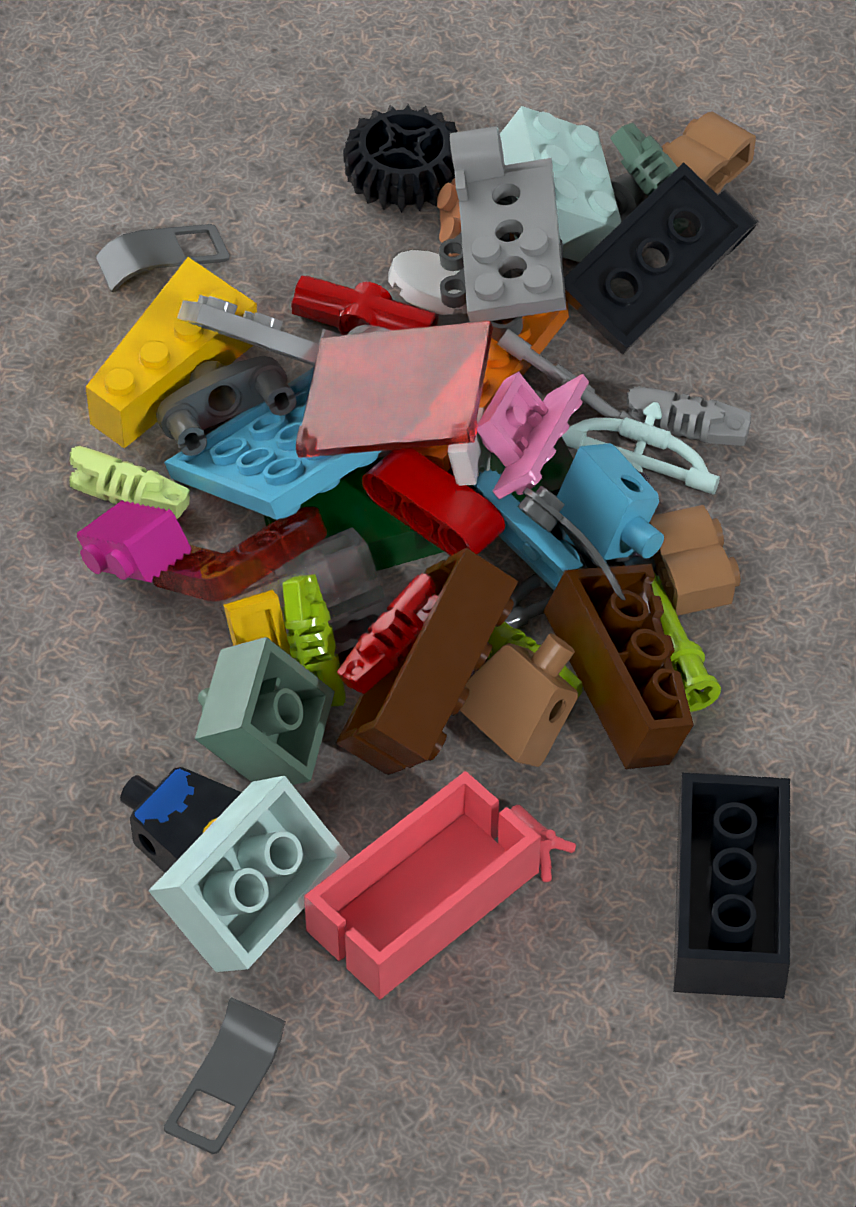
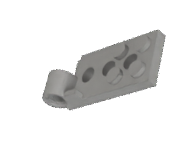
(480, 184)
(256, 328)

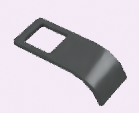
(151, 250)
(231, 1068)

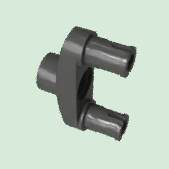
(245, 386)

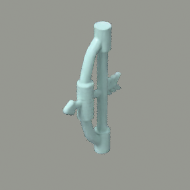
(645, 433)

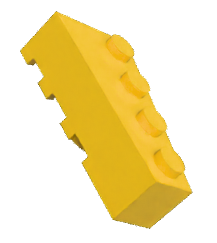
(161, 355)

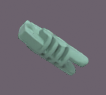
(646, 162)

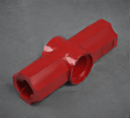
(356, 307)

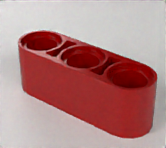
(432, 502)

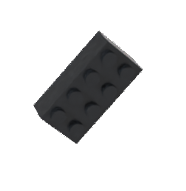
(733, 886)

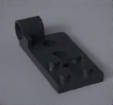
(720, 228)

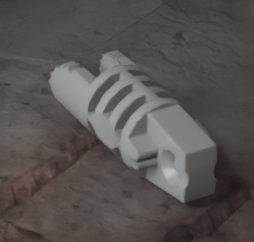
(692, 417)

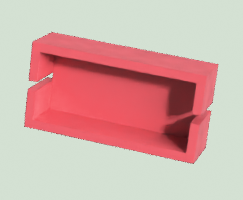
(422, 884)

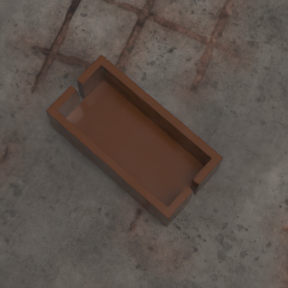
(407, 710)

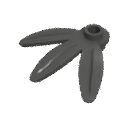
(545, 511)

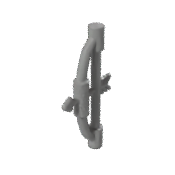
(556, 373)

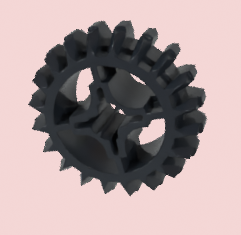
(400, 157)

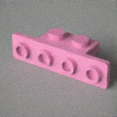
(525, 429)

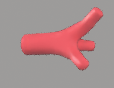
(548, 841)

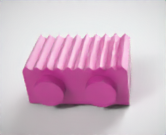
(133, 541)

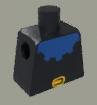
(174, 812)

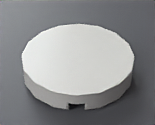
(420, 278)

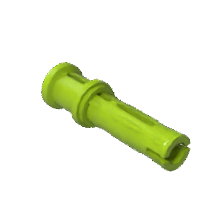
(687, 657)

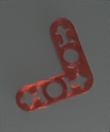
(223, 575)

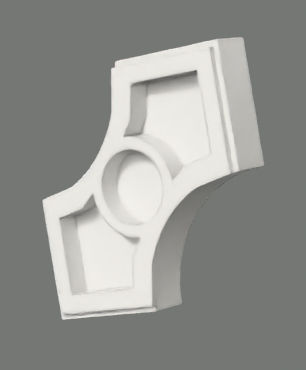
(469, 458)

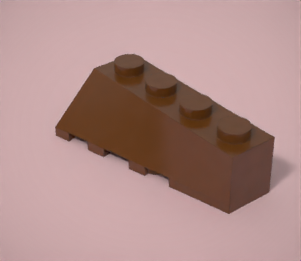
(624, 660)

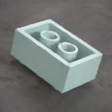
(581, 177)
(249, 874)

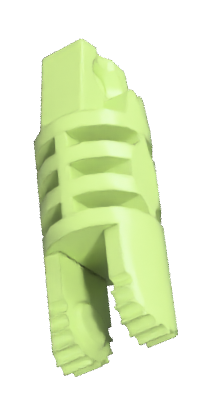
(118, 480)

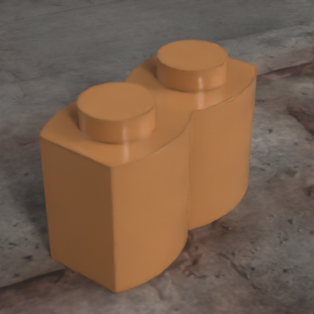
(713, 149)
(693, 561)

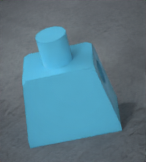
(610, 503)

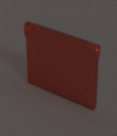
(395, 390)

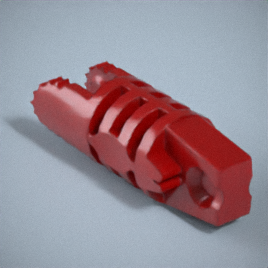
(389, 636)

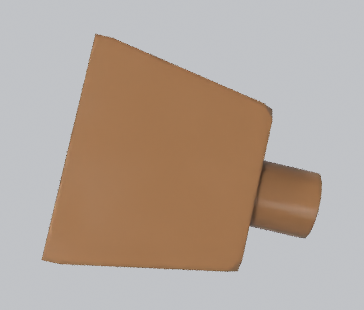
(522, 698)

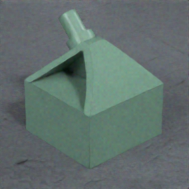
(264, 713)

